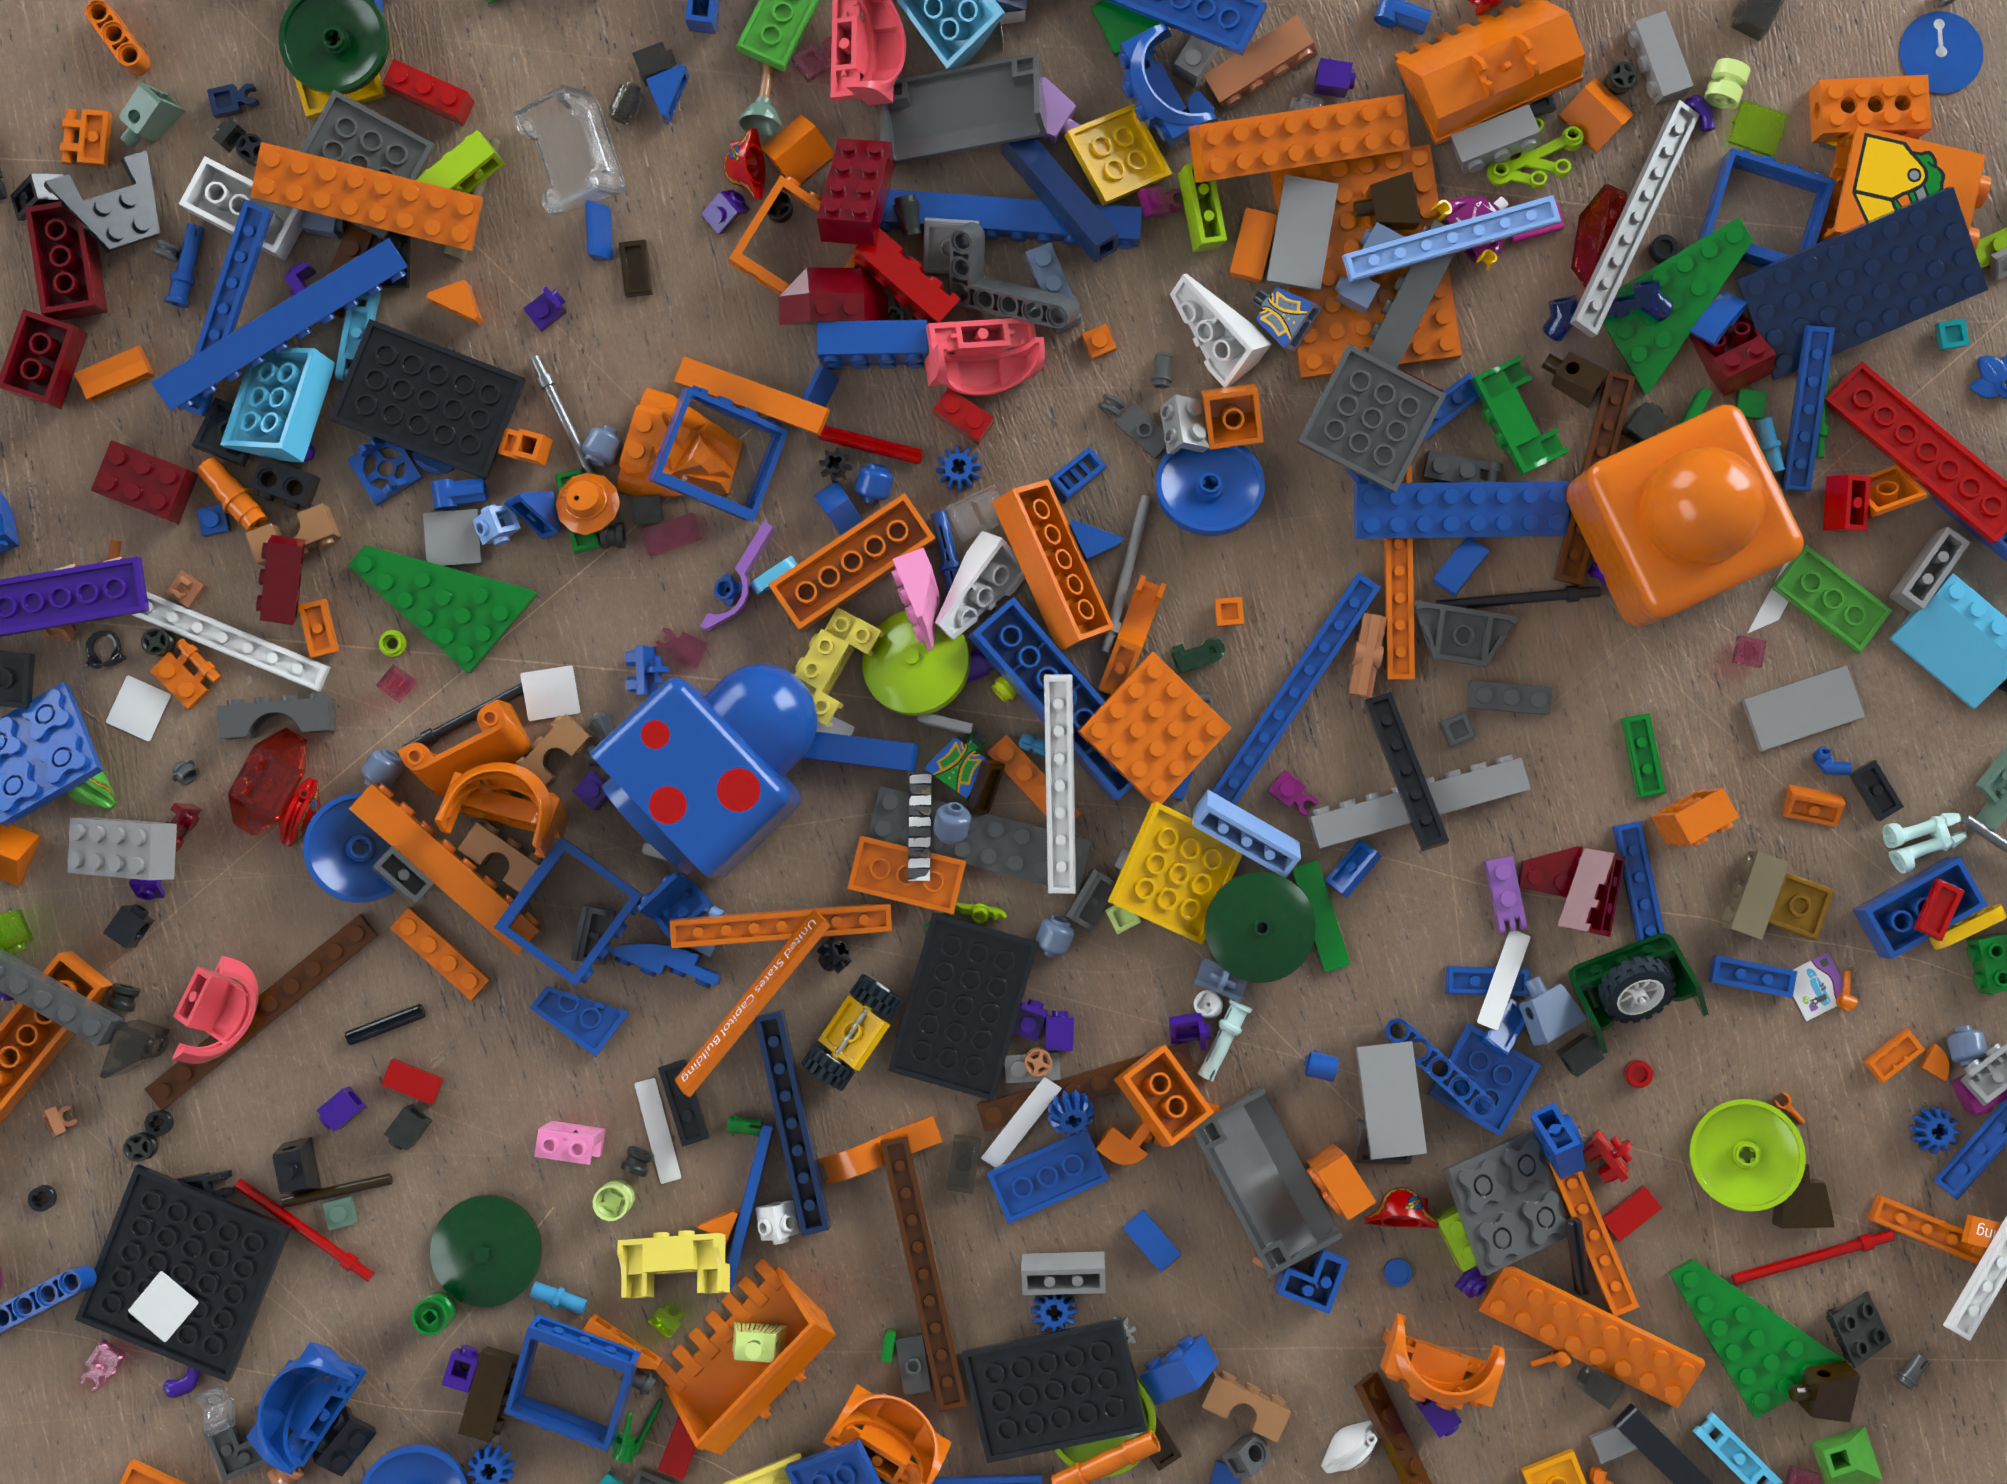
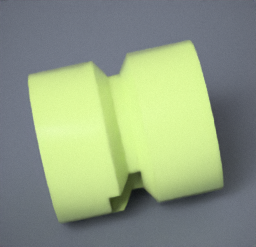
(1728, 80)
(613, 1200)

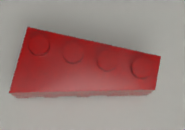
(905, 279)

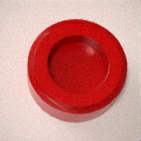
(1638, 1073)

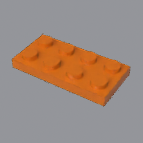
(883, 871)

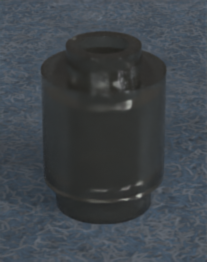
(625, 103)

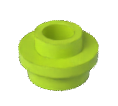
(385, 639)

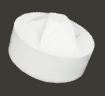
(1208, 1004)

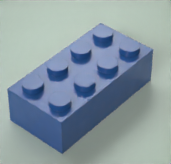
(872, 343)
(1892, 914)

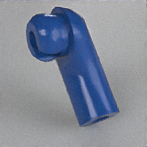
(1827, 765)

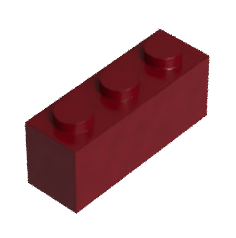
(281, 579)

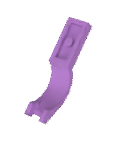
(743, 568)

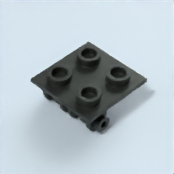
(1858, 1329)

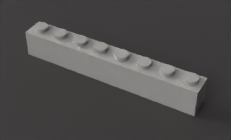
(1449, 794)

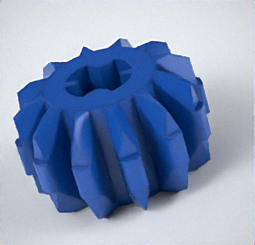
(948, 468)
(1071, 1113)
(1934, 1140)
(1045, 1315)
(497, 1459)

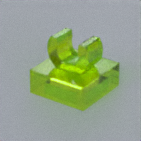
(664, 1321)

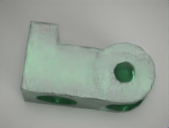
(1197, 657)

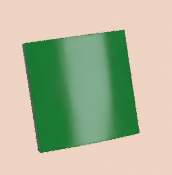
(1119, 24)

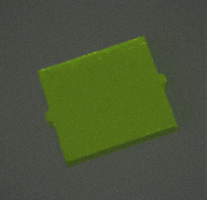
(1757, 128)

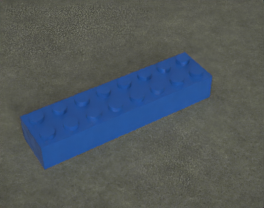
(1023, 657)

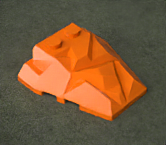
(700, 453)

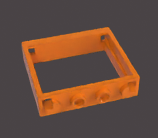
(750, 267)

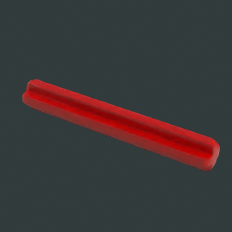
(871, 444)

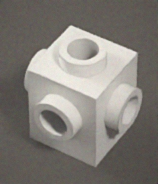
(777, 1221)

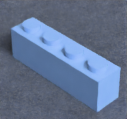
(1246, 833)

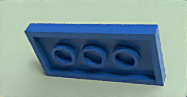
(1047, 1176)

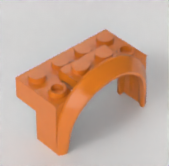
(535, 812)

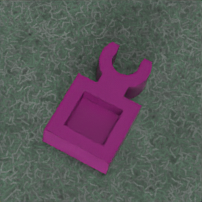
(1157, 202)
(1289, 791)

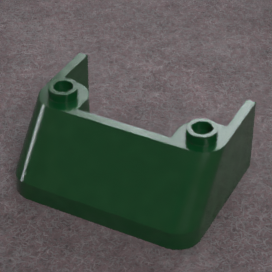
(1588, 975)

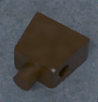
(1391, 203)
(1576, 377)
(1806, 1206)
(1827, 1391)

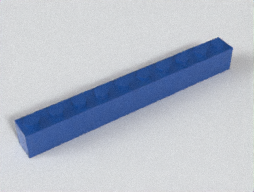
(1011, 217)
(280, 324)

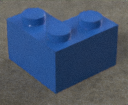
(1318, 1285)
(1180, 1370)

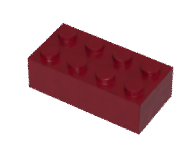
(856, 192)
(64, 264)

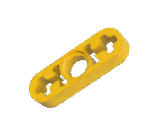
(1970, 925)

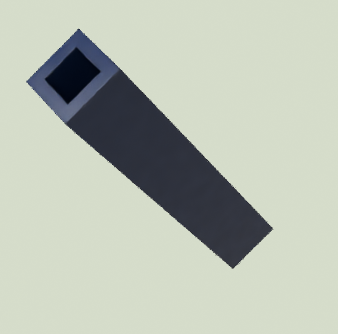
(1062, 197)

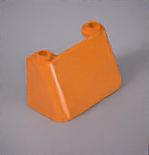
(500, 741)

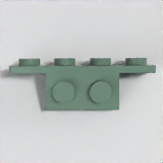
(1994, 788)

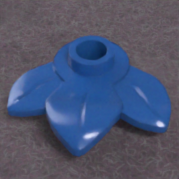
(1993, 377)

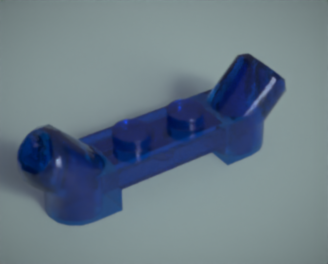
(1645, 297)

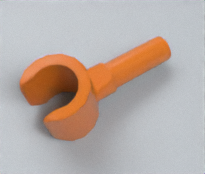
(1844, 999)
(1788, 1108)
(1560, 1357)
(1599, 1476)

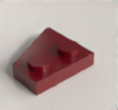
(185, 818)
(1551, 872)

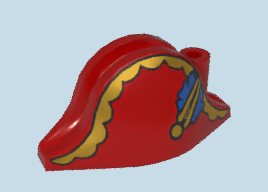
(745, 164)
(299, 811)
(1402, 1209)

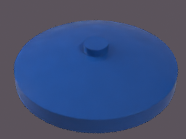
(1211, 489)
(342, 851)
(416, 1466)

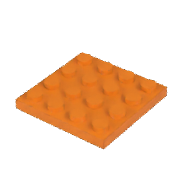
(1154, 729)

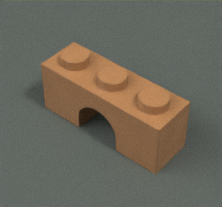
(316, 527)
(564, 735)
(485, 841)
(1224, 1393)

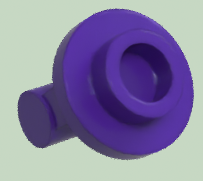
(1472, 1283)

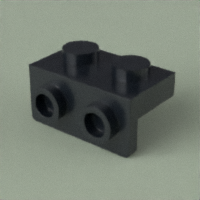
(343, 1442)

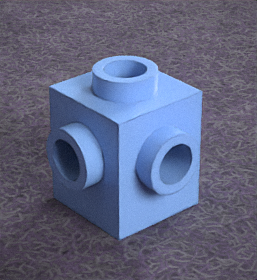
(496, 525)

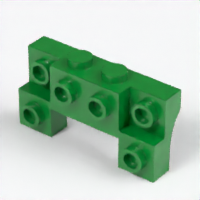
(1511, 420)

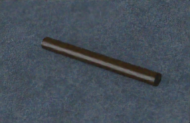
(337, 1190)

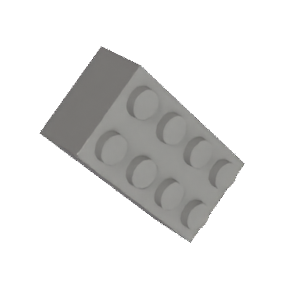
(122, 848)

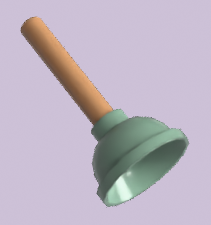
(761, 112)

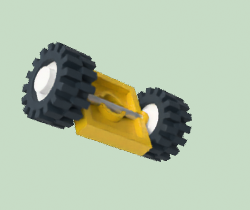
(852, 1032)

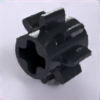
(838, 458)
(834, 955)

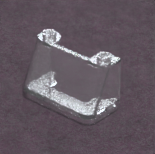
(572, 148)

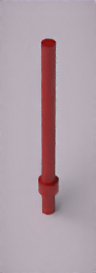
(1863, 1242)
(347, 1260)

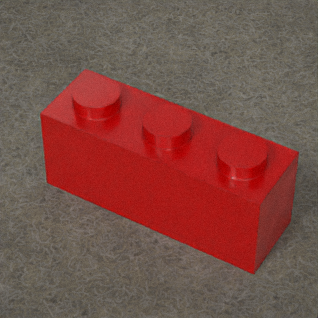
(428, 92)

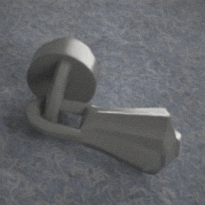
(602, 726)

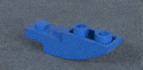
(657, 956)

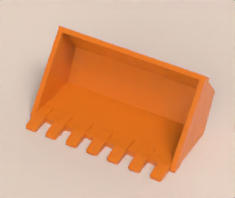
(1492, 66)
(725, 1395)

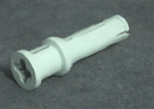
(1229, 1027)

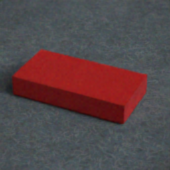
(1938, 909)
(412, 1081)
(1631, 1213)
(677, 1452)

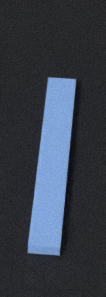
(1451, 238)

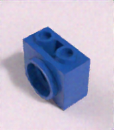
(1559, 1140)

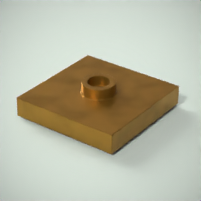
(1801, 906)

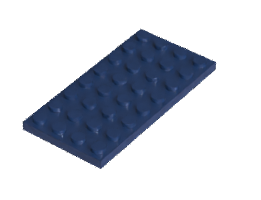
(1866, 279)

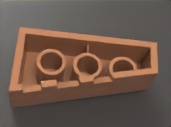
(1261, 62)

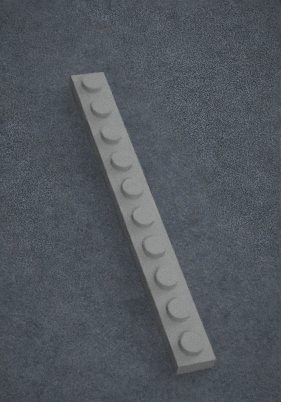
(1634, 219)

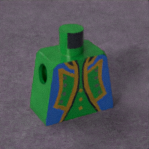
(959, 763)

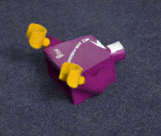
(1469, 207)

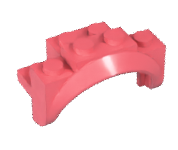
(867, 53)
(979, 355)

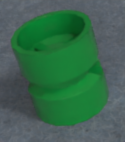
(434, 1313)

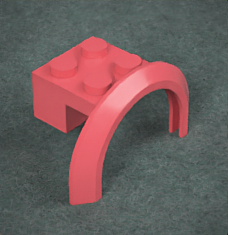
(217, 1007)

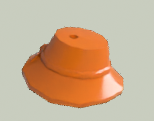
(594, 508)

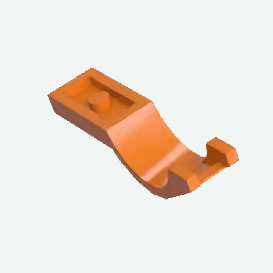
(1132, 634)
(869, 1155)

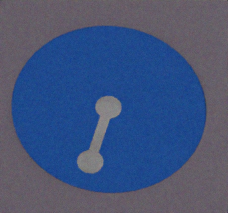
(1943, 49)

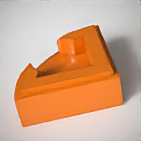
(1935, 1062)

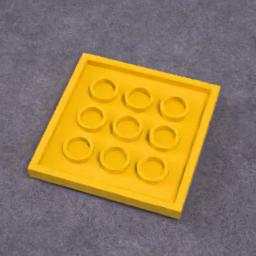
(1173, 873)

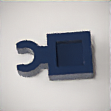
(228, 100)

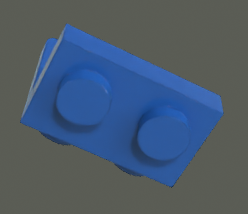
(674, 899)

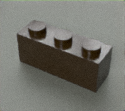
(488, 1394)

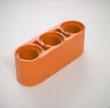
(109, 28)

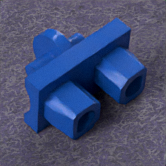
(648, 670)

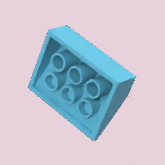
(954, 27)
(279, 404)
(1958, 641)

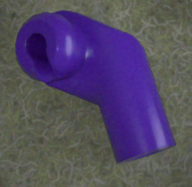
(180, 1387)

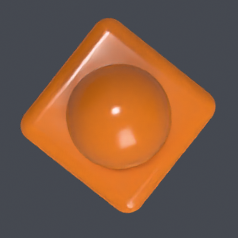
(1684, 516)

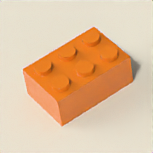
(1695, 817)
(1164, 1096)
(1339, 1182)

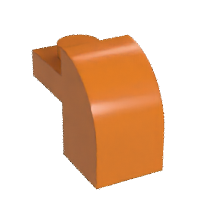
(525, 446)
(1124, 1149)

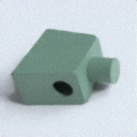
(148, 114)

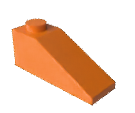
(602, 1328)

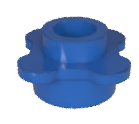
(722, 586)

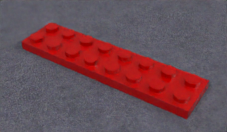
(1923, 450)

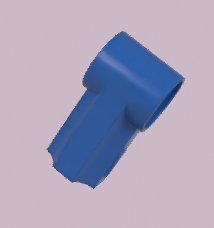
(1402, 14)
(451, 493)
(1321, 1066)

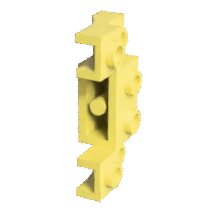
(830, 654)
(673, 1254)

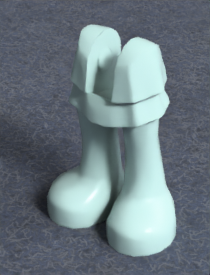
(1936, 826)

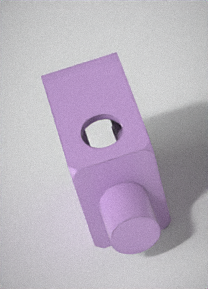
(1058, 112)

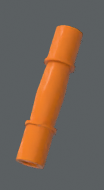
(1110, 1460)

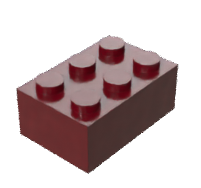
(42, 359)
(144, 482)

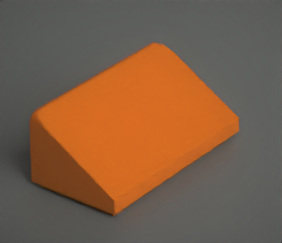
(1813, 805)

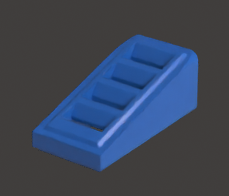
(1066, 493)

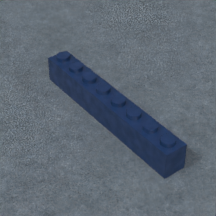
(792, 1122)

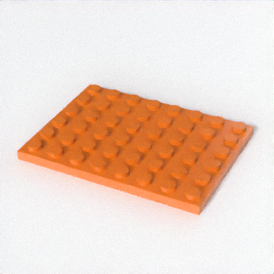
(1337, 324)

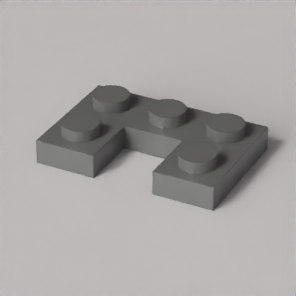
(232, 1454)

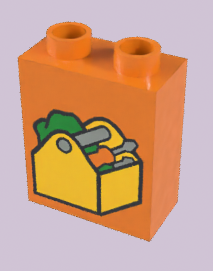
(1887, 171)

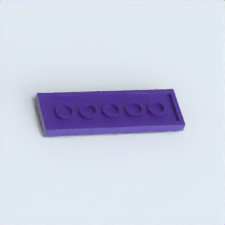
(72, 596)

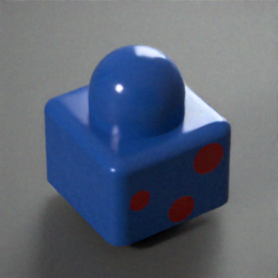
(710, 767)

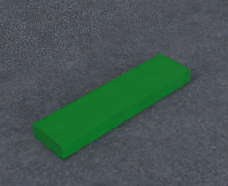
(1328, 937)

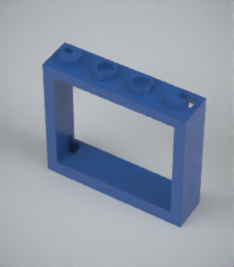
(1787, 174)
(746, 416)
(534, 883)
(583, 1345)

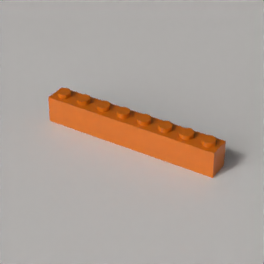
(441, 863)

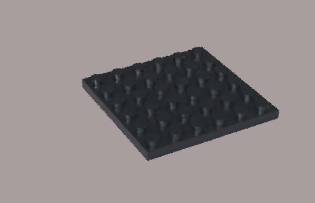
(206, 1247)

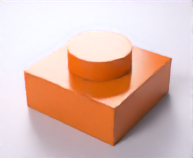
(1099, 341)
(1229, 611)

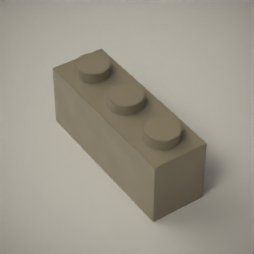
(1754, 894)

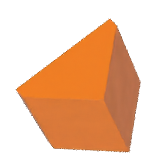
(1596, 114)
(798, 150)
(1892, 490)
(16, 852)

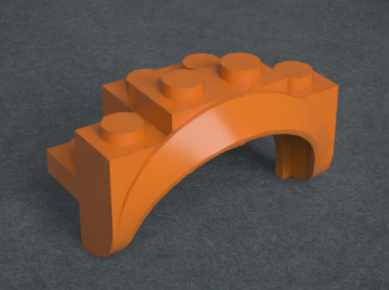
(1438, 1371)
(890, 1436)

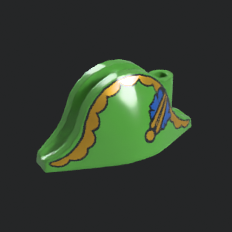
(94, 793)

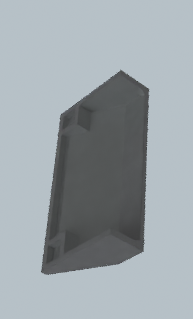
(965, 108)
(1265, 1182)

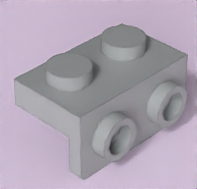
(1184, 424)
(1989, 1077)

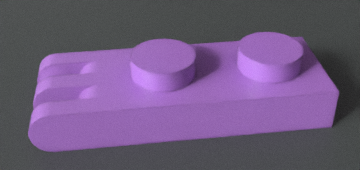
(1505, 893)

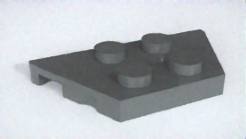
(1462, 633)

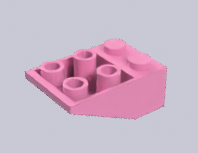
(919, 593)

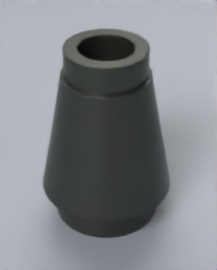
(908, 214)

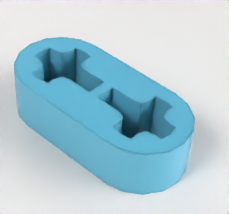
(760, 584)

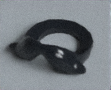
(93, 659)

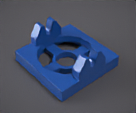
(377, 494)

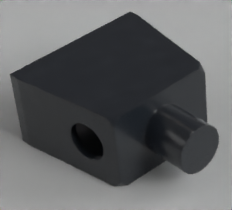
(296, 1167)

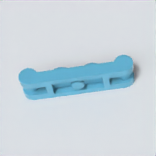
(353, 330)
(1734, 1452)

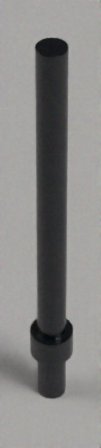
(1570, 594)
(431, 736)

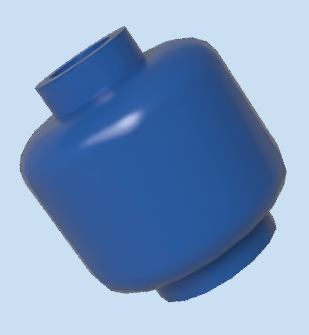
(874, 483)

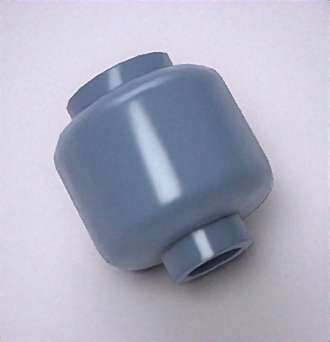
(601, 446)
(382, 767)
(952, 823)
(1055, 936)
(1967, 1045)

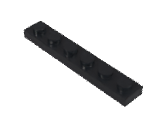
(1406, 772)

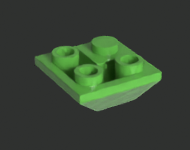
(1847, 1458)

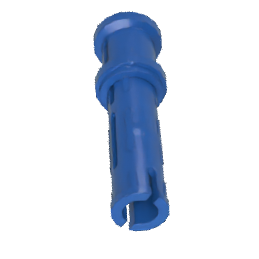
(182, 278)
(944, 538)

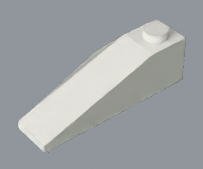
(1225, 337)
(982, 580)

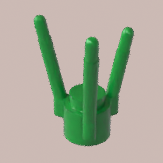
(624, 1445)

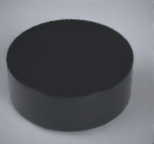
(1663, 248)

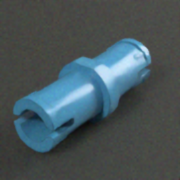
(1770, 444)
(558, 1298)

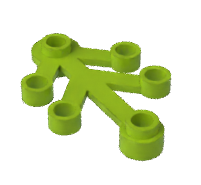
(1534, 160)

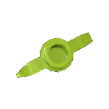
(980, 912)

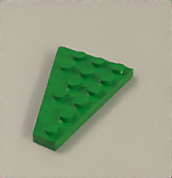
(1691, 283)
(449, 606)
(1751, 1342)

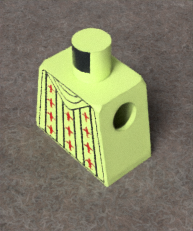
(758, 1341)

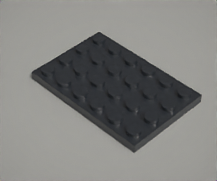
(427, 399)
(963, 1006)
(1054, 1390)

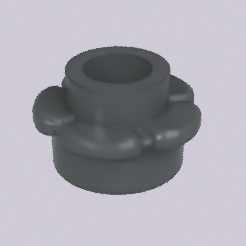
(184, 772)

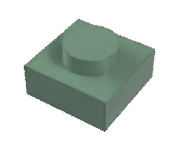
(340, 1212)

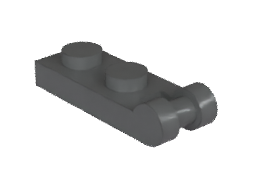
(1456, 469)

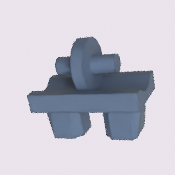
(1217, 979)

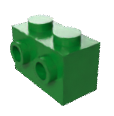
(1989, 962)

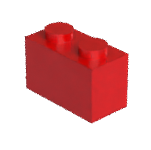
(963, 416)
(1846, 503)

